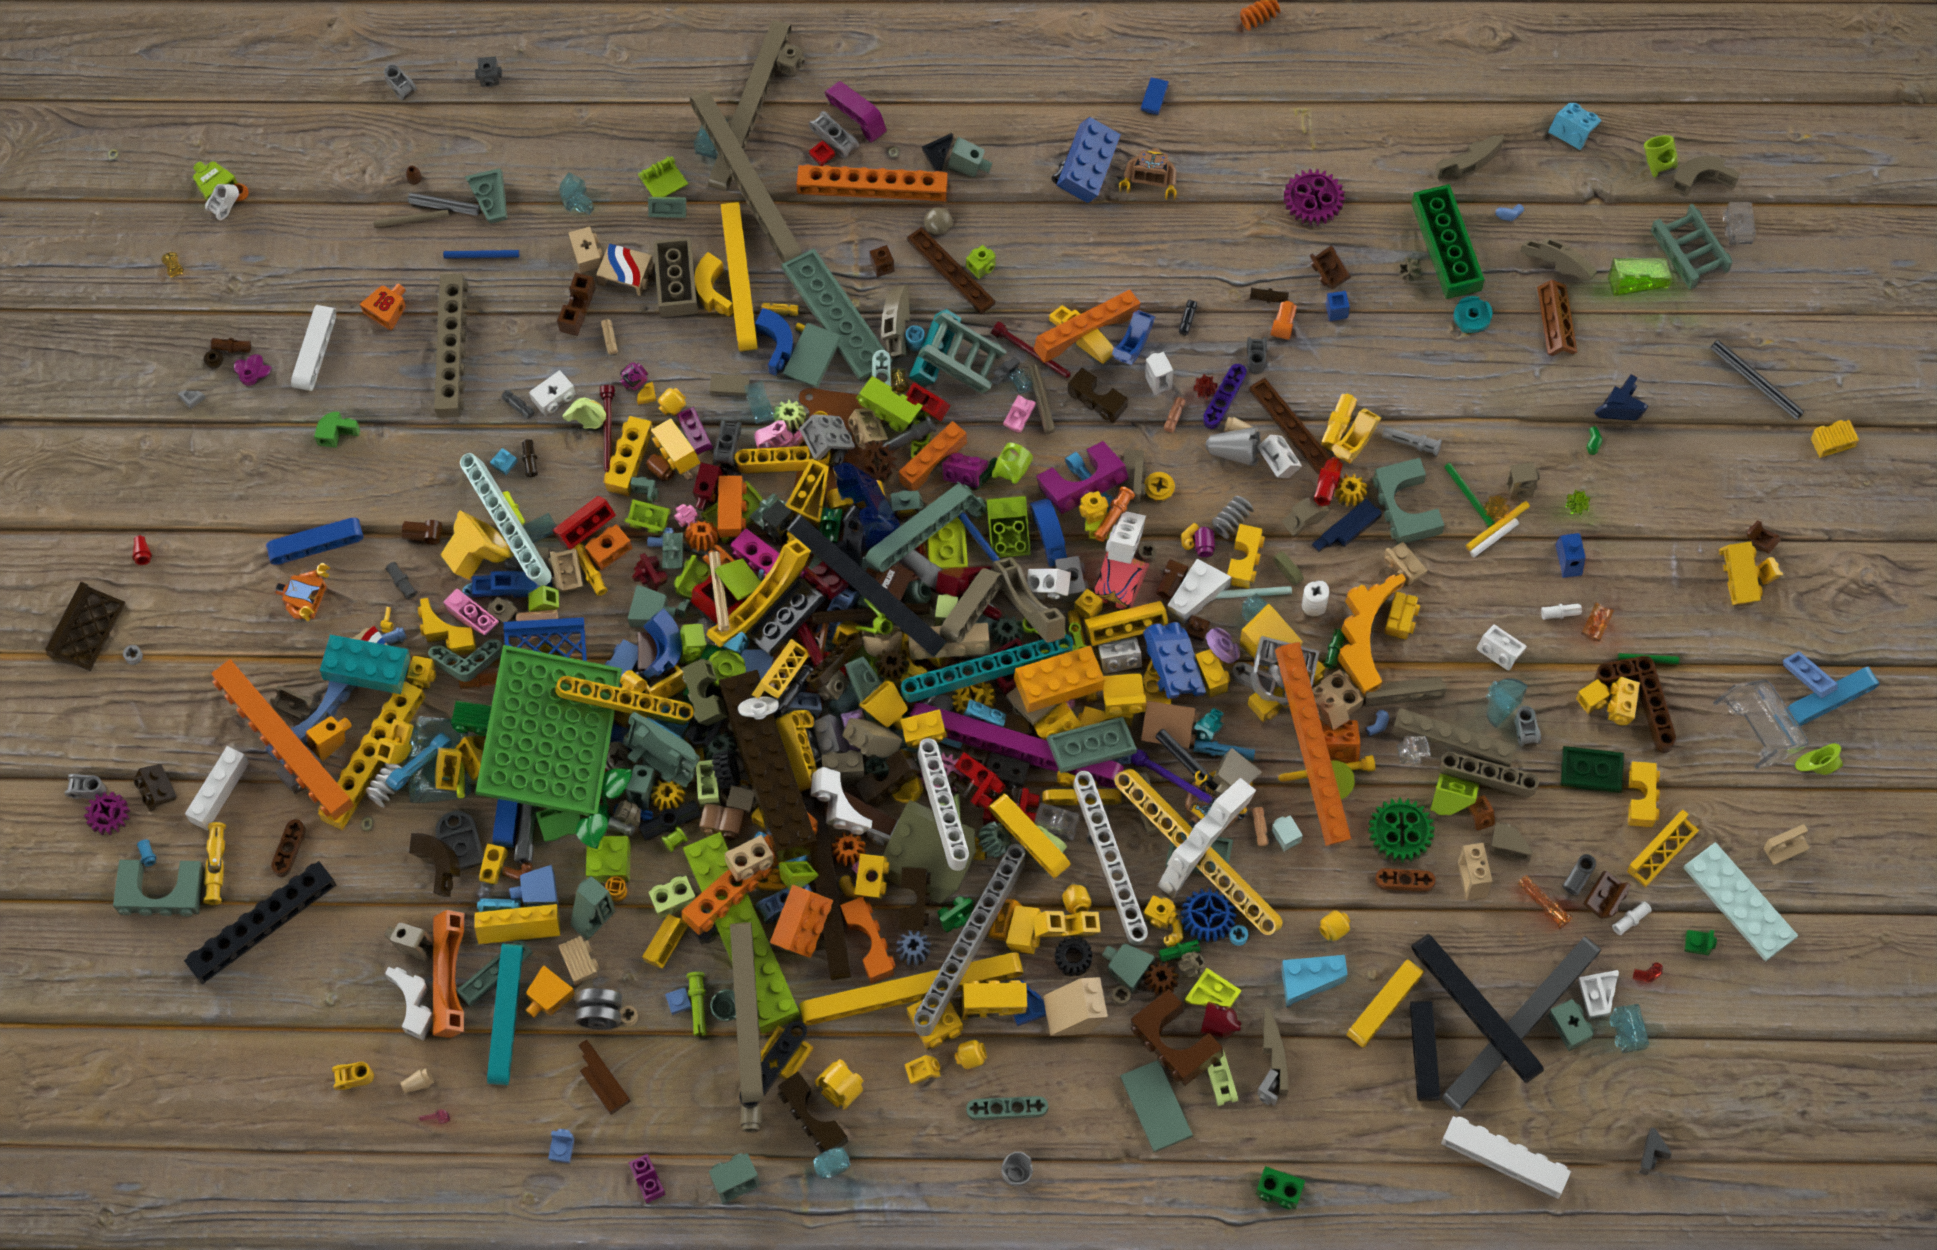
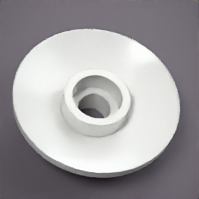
(758, 707)

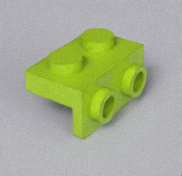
(648, 516)

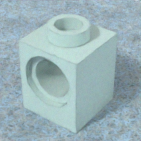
(1286, 832)

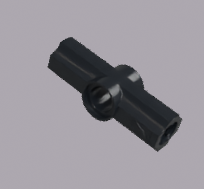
(658, 826)

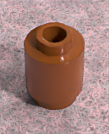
(660, 467)

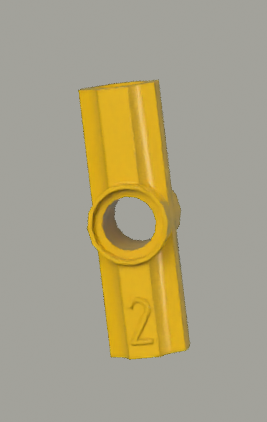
(1339, 421)

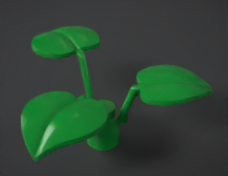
(593, 829)

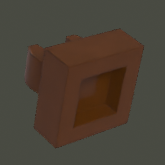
(1197, 628)

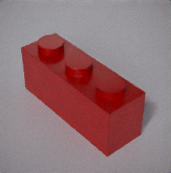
(584, 522)

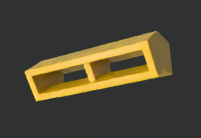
(665, 941)

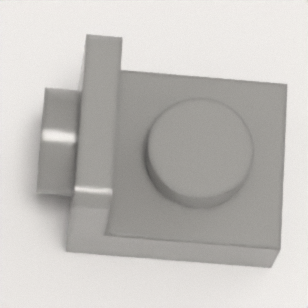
(1269, 1084)

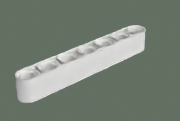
(941, 812)

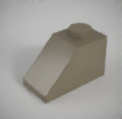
(1509, 843)

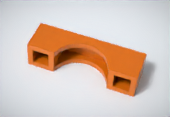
(918, 469)
(858, 917)

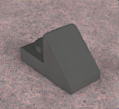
(1653, 1147)

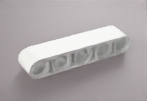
(313, 347)

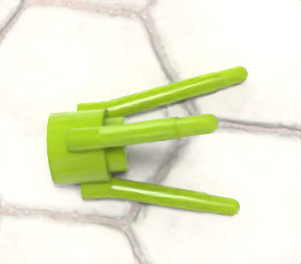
(880, 623)

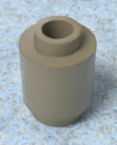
(751, 1118)

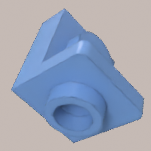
(561, 1146)

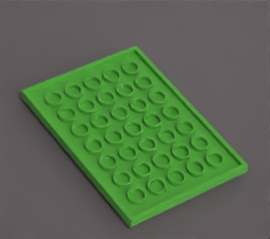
(544, 745)

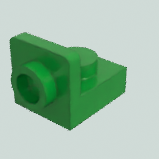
(1700, 942)

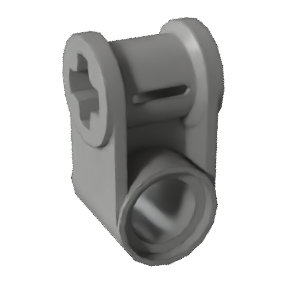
(400, 83)
(1527, 731)
(81, 786)

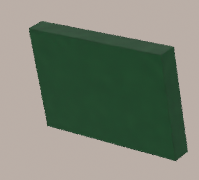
(1592, 769)

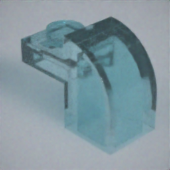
(572, 195)
(758, 402)

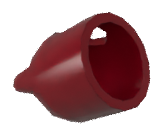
(1220, 1021)

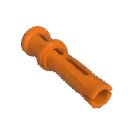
(1118, 507)

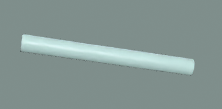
(1251, 592)

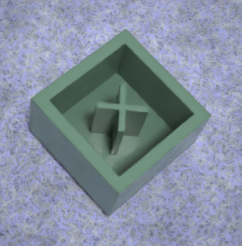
(734, 1177)

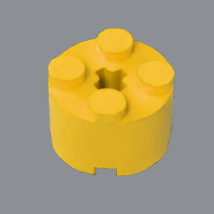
(840, 1084)

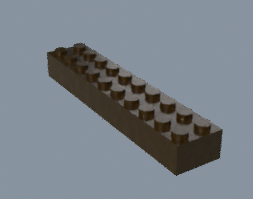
(769, 772)

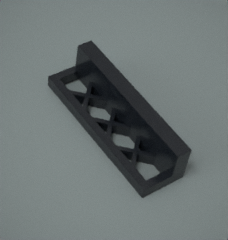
(701, 735)

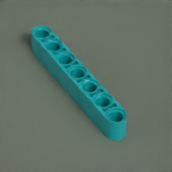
(505, 1014)

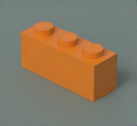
(731, 506)

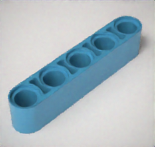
(1848, 690)

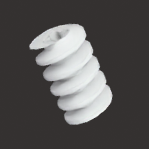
(1315, 598)
(380, 788)

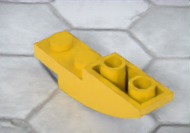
(1093, 343)

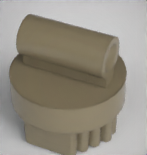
(628, 813)

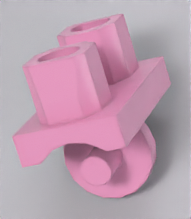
(1019, 414)

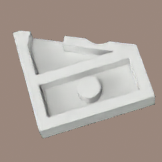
(1598, 992)

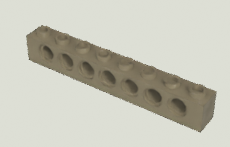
(444, 405)

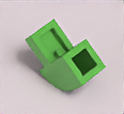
(331, 427)

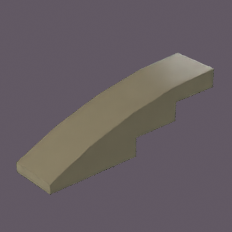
(1273, 1045)

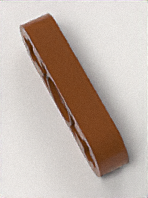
(1399, 886)

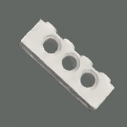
(1125, 537)

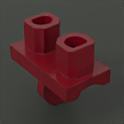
(646, 572)

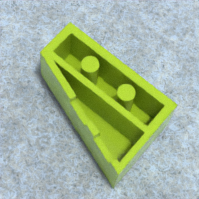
(887, 404)

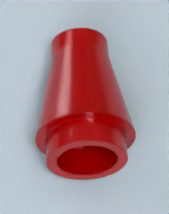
(141, 551)

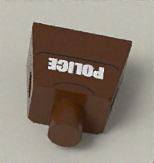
(893, 579)

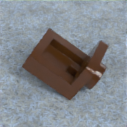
(1762, 538)

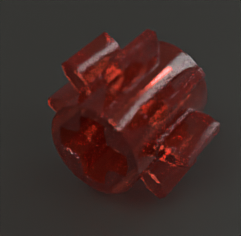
(1205, 386)

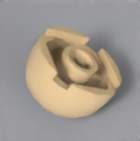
(875, 644)

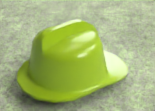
(1821, 761)

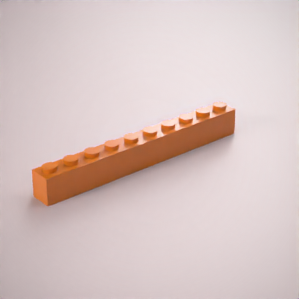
(282, 739)
(1312, 743)

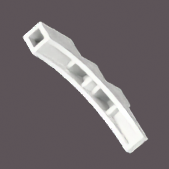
(1204, 834)

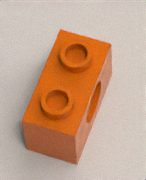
(605, 556)

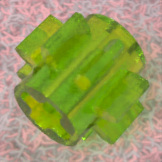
(1578, 502)

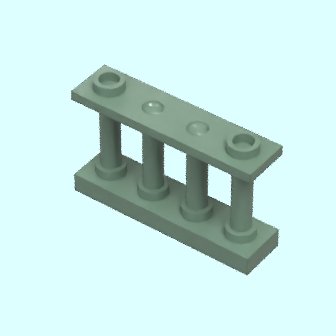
(1681, 260)
(948, 363)

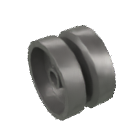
(598, 1009)

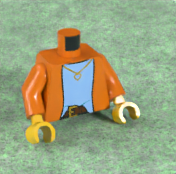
(304, 593)

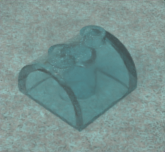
(1504, 699)

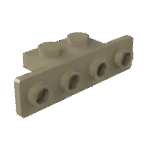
(1136, 471)

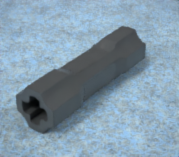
(524, 848)

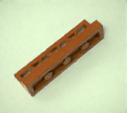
(1554, 317)

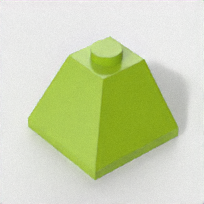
(1453, 795)

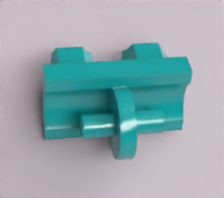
(1209, 725)

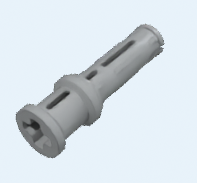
(1421, 442)

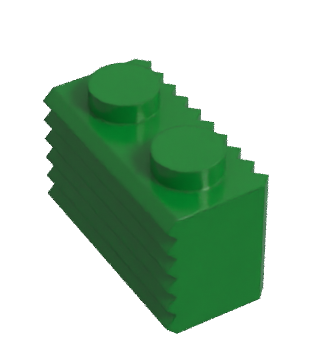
(470, 718)

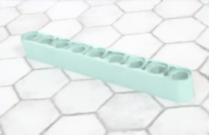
(505, 519)

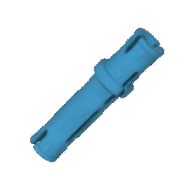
(1215, 748)

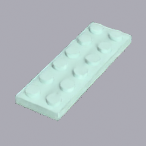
(1740, 901)

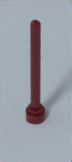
(1001, 331)
(607, 393)

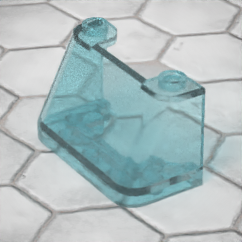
(422, 783)

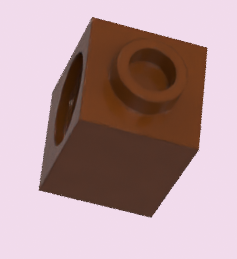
(882, 261)

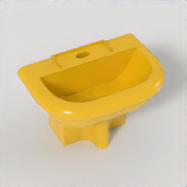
(473, 543)

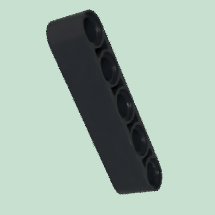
(1424, 1051)

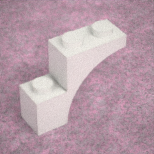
(840, 813)
(417, 1019)

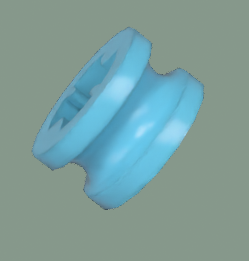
(1232, 937)

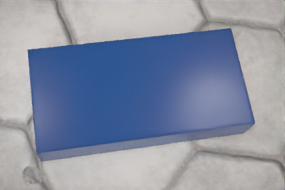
(1154, 96)

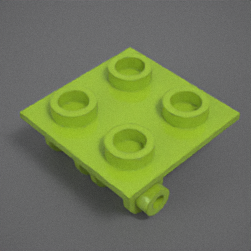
(663, 178)

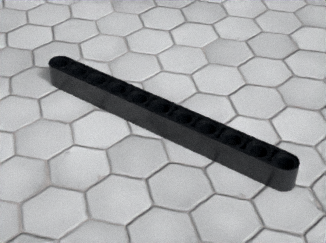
(866, 585)

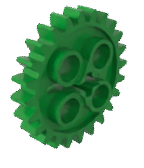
(1382, 829)

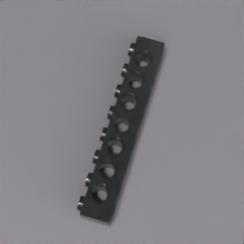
(257, 932)

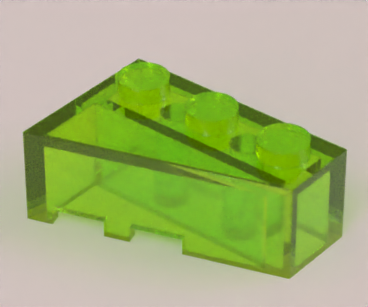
(1638, 275)

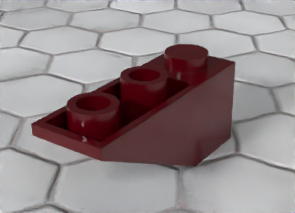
(957, 580)

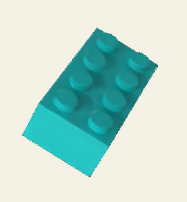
(365, 664)

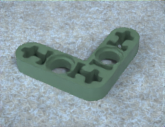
(466, 668)

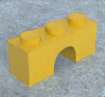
(1248, 541)
(1644, 777)
(1060, 925)

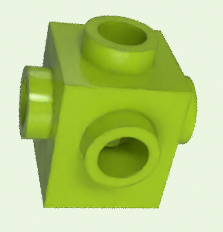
(981, 261)

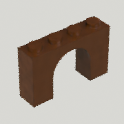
(1185, 1063)

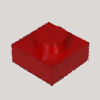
(822, 153)

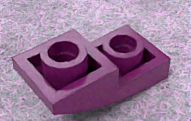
(647, 1178)

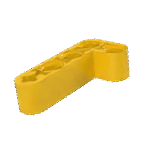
(796, 743)

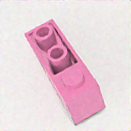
(469, 612)

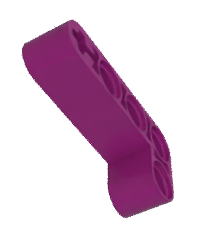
(857, 109)

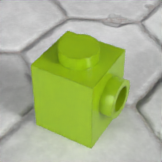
(543, 599)

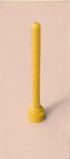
(1366, 763)

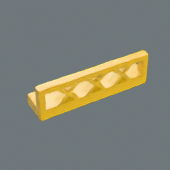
(780, 666)
(1653, 848)

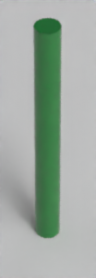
(1469, 494)

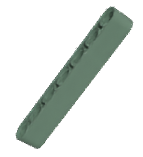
(920, 528)

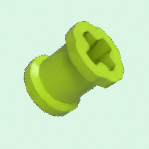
(674, 839)

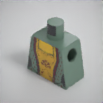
(906, 503)

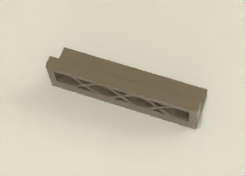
(1406, 692)

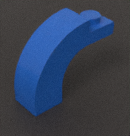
(777, 328)
(1135, 337)
(1050, 530)
(668, 642)

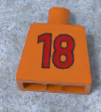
(385, 305)

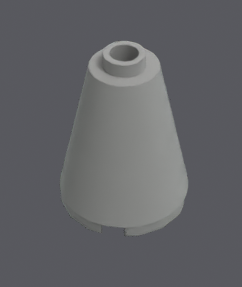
(1236, 445)

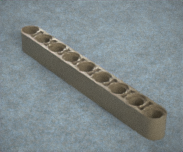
(746, 1012)

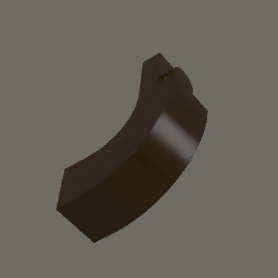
(444, 858)

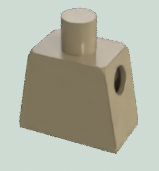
(1231, 769)
(411, 941)

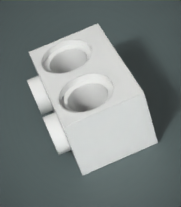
(1158, 373)
(1279, 456)
(1048, 582)

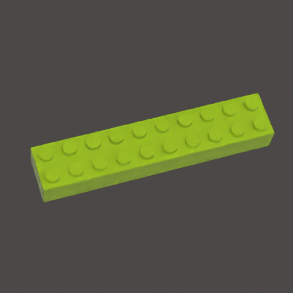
(774, 997)

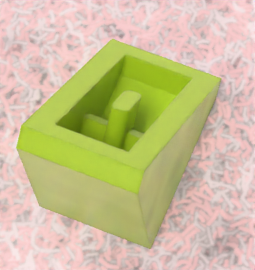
(796, 873)

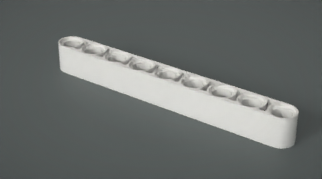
(1110, 867)

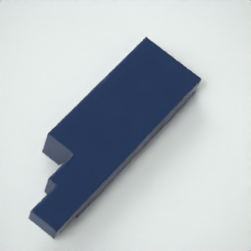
(1349, 526)

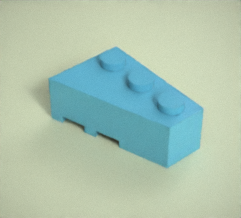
(1311, 975)

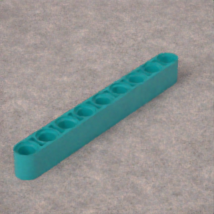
(976, 667)

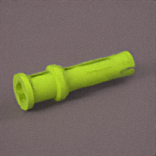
(696, 993)

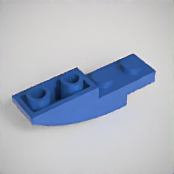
(504, 583)

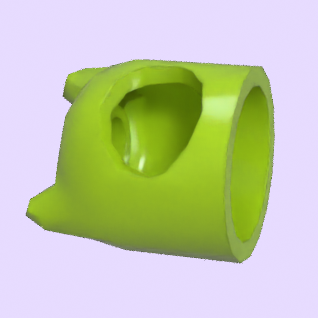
(1661, 154)
(1011, 466)

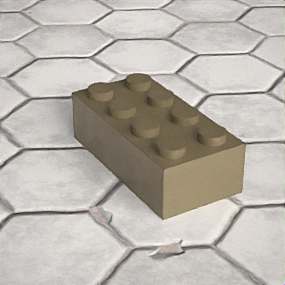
(675, 277)

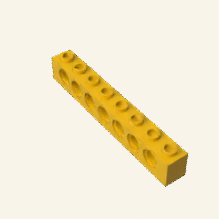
(414, 698)

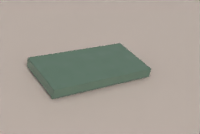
(1091, 744)
(1156, 1106)

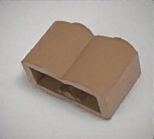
(722, 819)

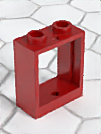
(706, 604)

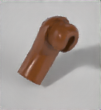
(515, 874)

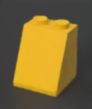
(1267, 624)

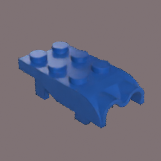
(1174, 660)

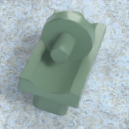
(756, 516)
(672, 551)

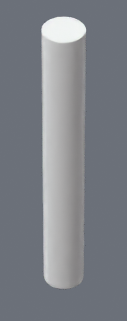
(1494, 537)

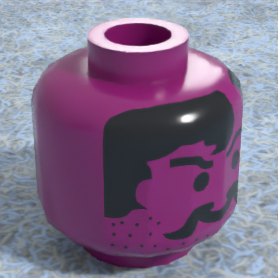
(633, 376)

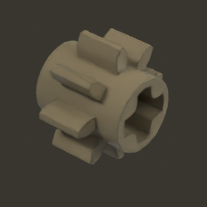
(1409, 269)
(1192, 964)

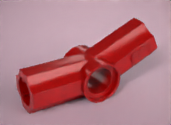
(1328, 481)

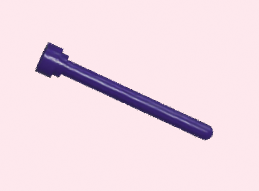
(1141, 759)

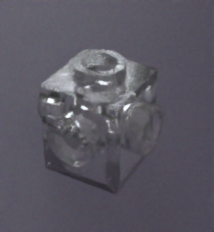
(1413, 750)

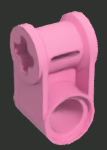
(773, 436)

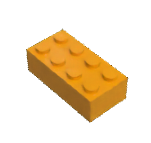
(1059, 679)

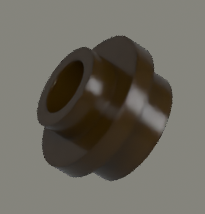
(217, 362)

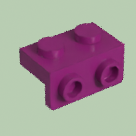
(964, 469)

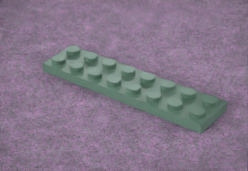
(834, 311)

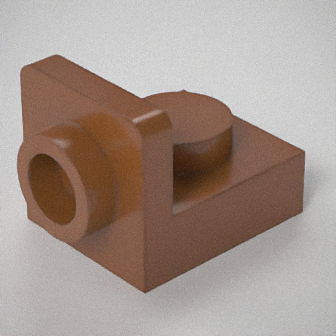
(1482, 813)

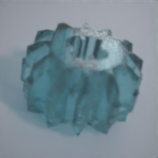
(831, 1163)

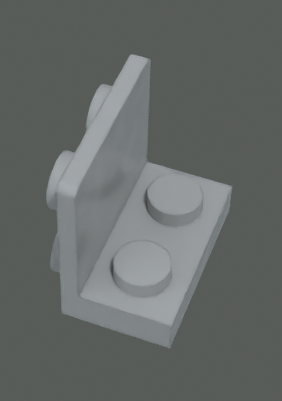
(824, 433)

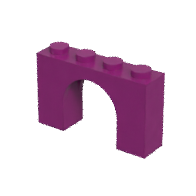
(1068, 495)

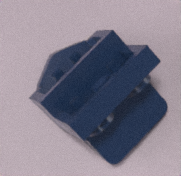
(1621, 404)

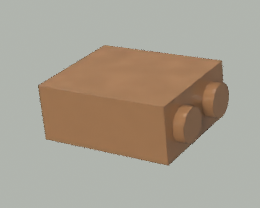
(1173, 719)

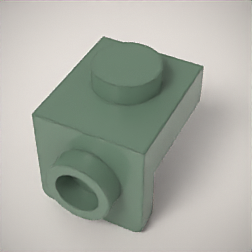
(645, 486)

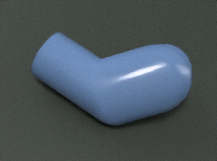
(1380, 724)

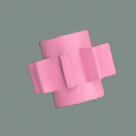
(685, 515)

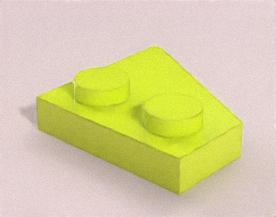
(1213, 989)

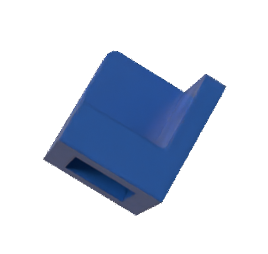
(1337, 305)

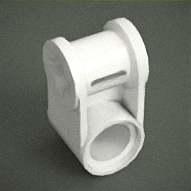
(222, 200)

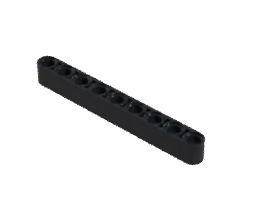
(1477, 1008)

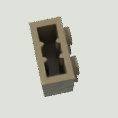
(871, 738)
(848, 764)

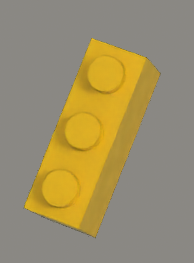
(674, 447)

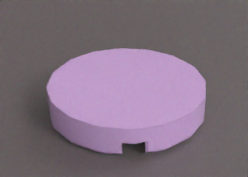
(1222, 646)

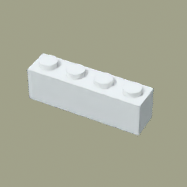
(217, 788)

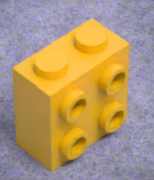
(947, 1026)

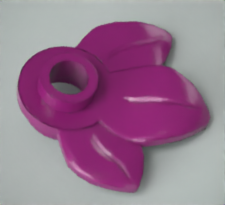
(251, 369)

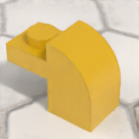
(397, 746)

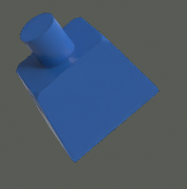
(1570, 550)

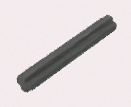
(442, 203)

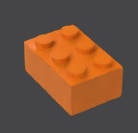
(801, 921)

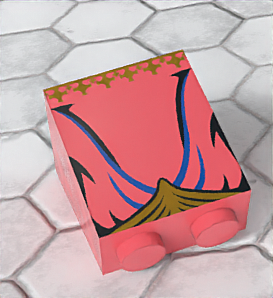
(1120, 581)

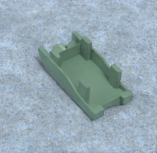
(661, 750)

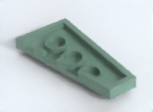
(864, 682)

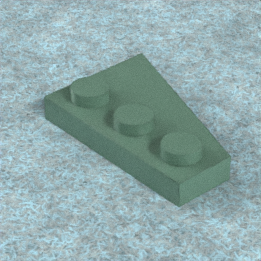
(490, 194)

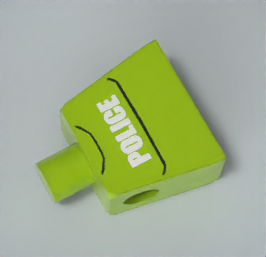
(210, 176)

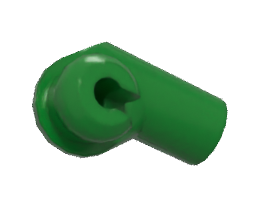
(1595, 441)

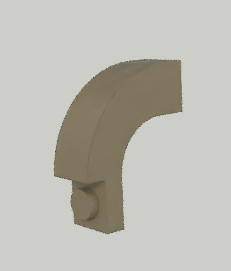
(1703, 168)

